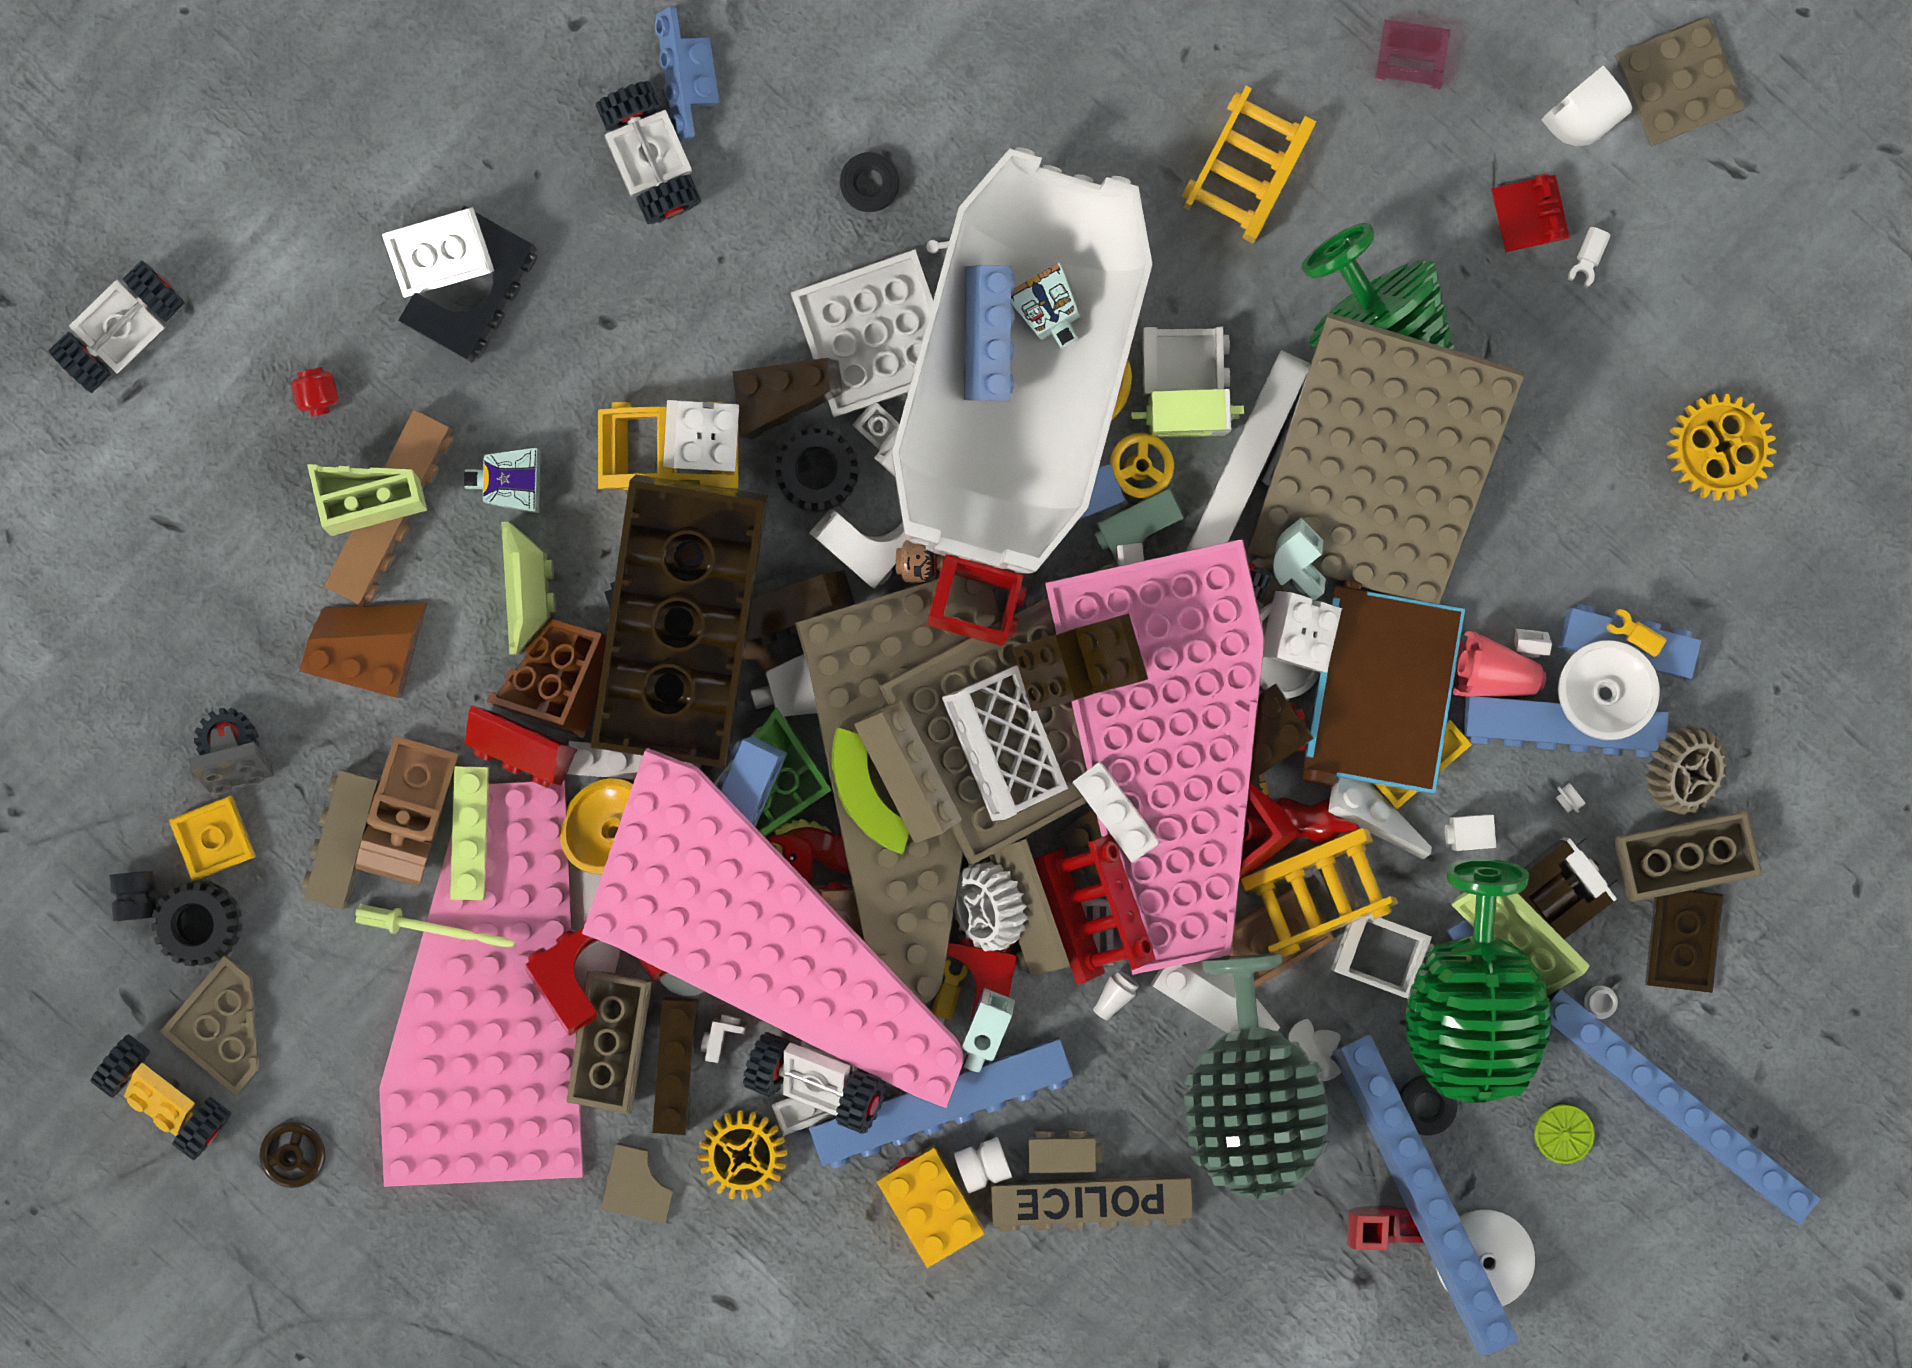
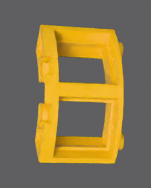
(614, 450)

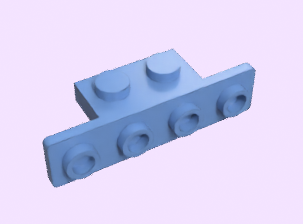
(687, 72)

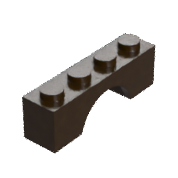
(675, 1066)

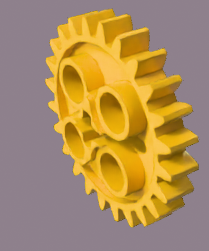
(1748, 434)

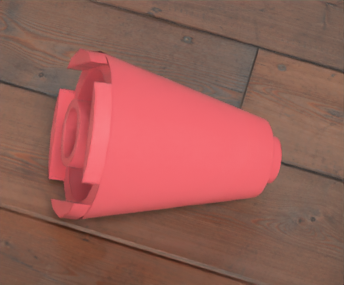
(1493, 669)

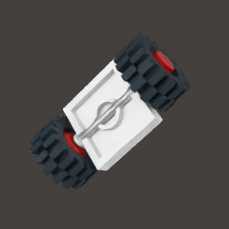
(648, 152)
(116, 326)
(814, 1081)

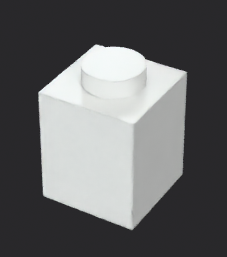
(1471, 832)

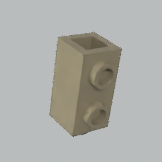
(1063, 1152)

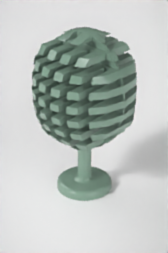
(1255, 1098)

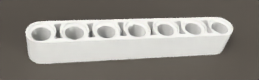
(1250, 452)

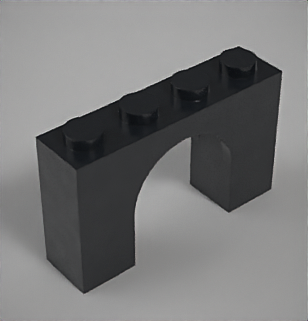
(466, 331)

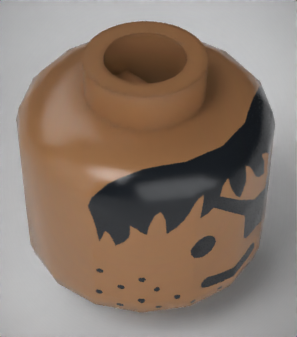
(917, 563)

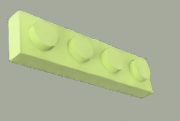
(469, 833)

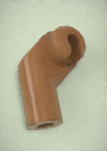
(761, 654)

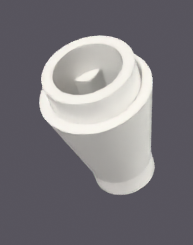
(1116, 994)

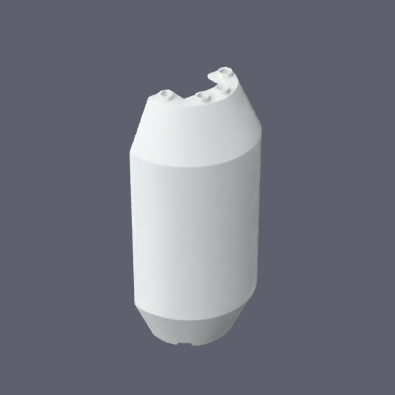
(1019, 473)

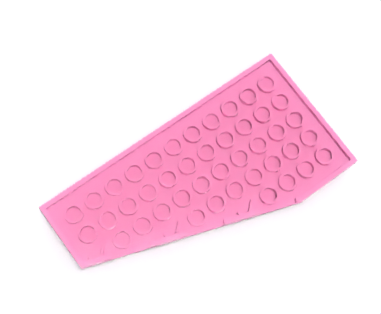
(1180, 736)

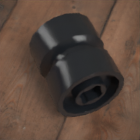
(128, 884)

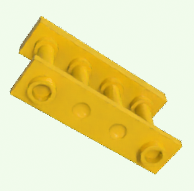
(1266, 191)
(1324, 859)

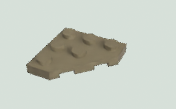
(220, 1026)

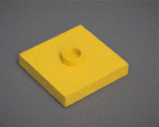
(212, 838)

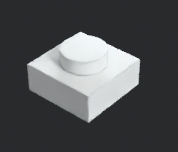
(1532, 643)

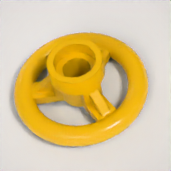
(1130, 470)

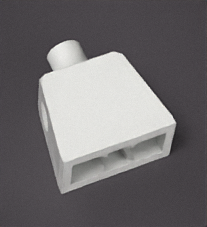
(788, 689)

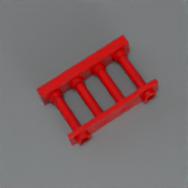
(1070, 916)

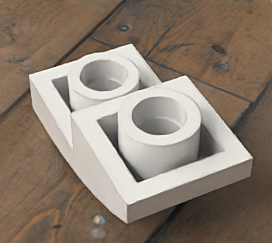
(876, 425)

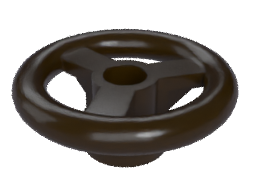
(280, 1158)

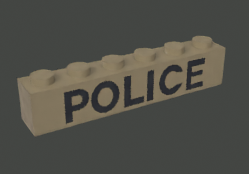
(1091, 1200)

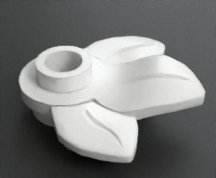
(1317, 1046)

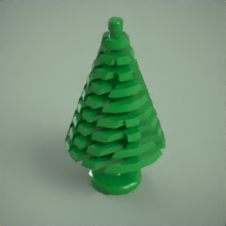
(1400, 302)

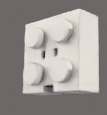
(701, 435)
(1301, 631)

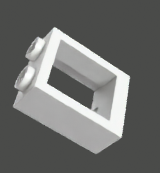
(1350, 943)

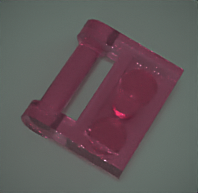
(1413, 43)

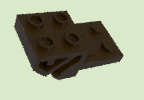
(1080, 662)

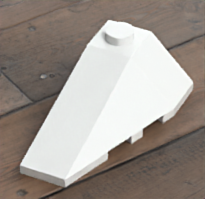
(1207, 995)

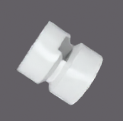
(983, 1165)

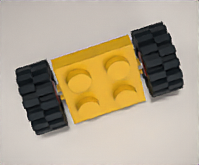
(159, 1099)

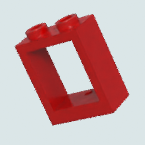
(981, 573)

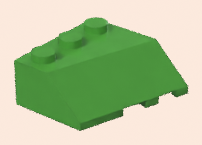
(798, 781)

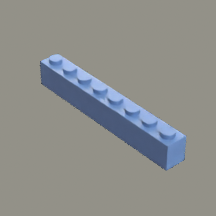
(905, 1114)

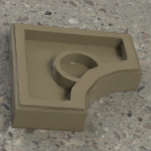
(634, 1188)

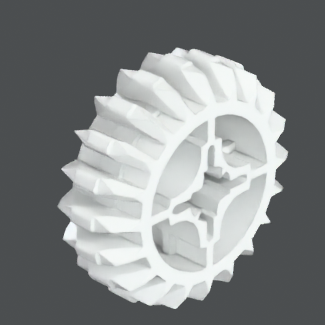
(989, 906)

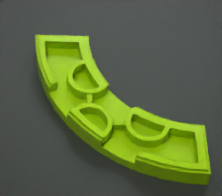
(859, 795)

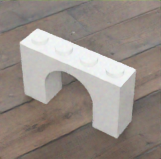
(865, 555)

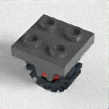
(228, 752)

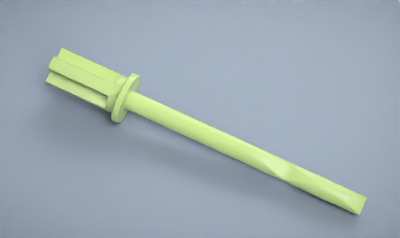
(393, 921)

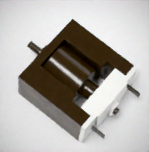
(1555, 896)

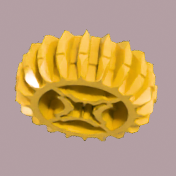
(755, 1163)

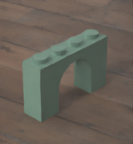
(1138, 523)

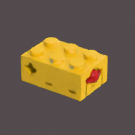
(930, 1205)

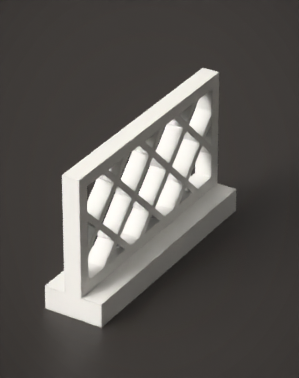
(982, 757)

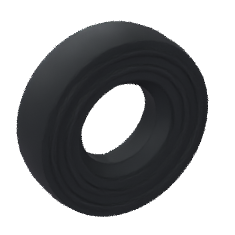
(875, 162)
(1435, 1124)

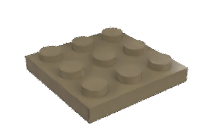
(1679, 81)

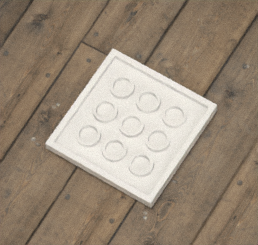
(870, 325)

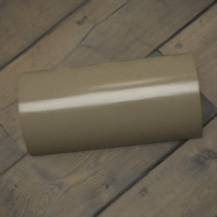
(1687, 856)
(610, 1046)

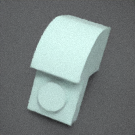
(1293, 558)

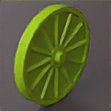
(1564, 1134)

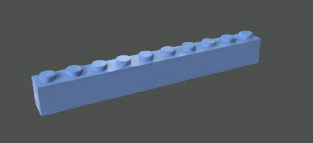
(1680, 1108)
(1425, 1196)

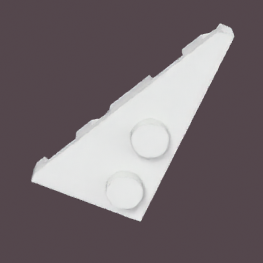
(1370, 810)

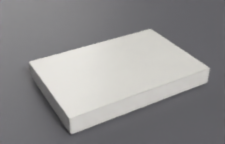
(438, 252)

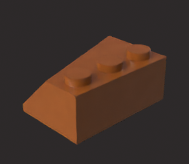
(365, 646)
(556, 679)

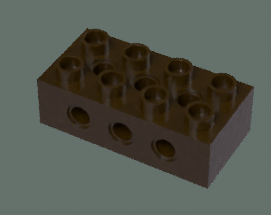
(644, 645)

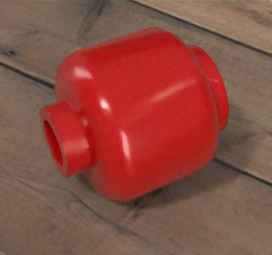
(314, 391)

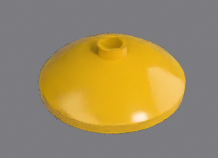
(591, 823)

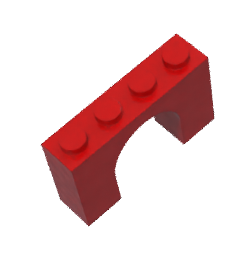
(989, 968)
(555, 979)

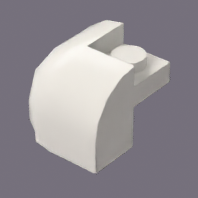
(1589, 110)

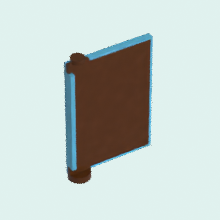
(1384, 692)

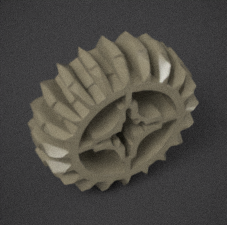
(1681, 789)

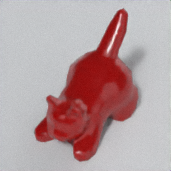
(1316, 821)

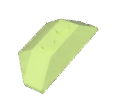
(526, 588)

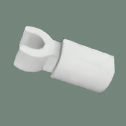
(1590, 254)

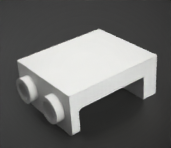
(1184, 359)

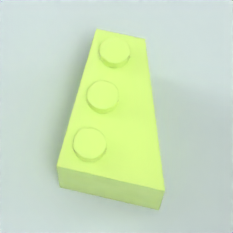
(364, 497)

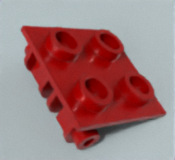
(1530, 213)

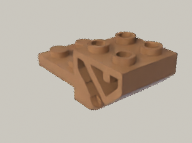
(406, 811)

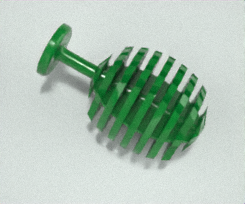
(1478, 1000)

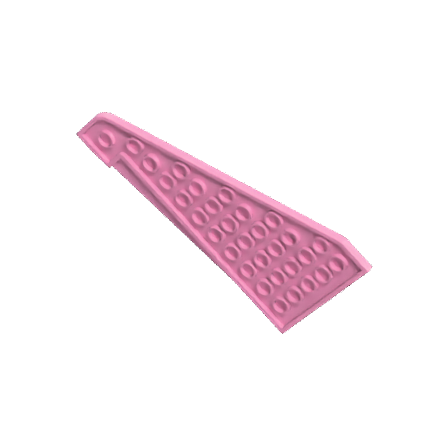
(733, 917)

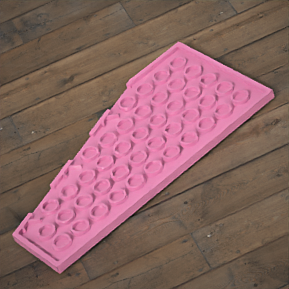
(477, 1051)

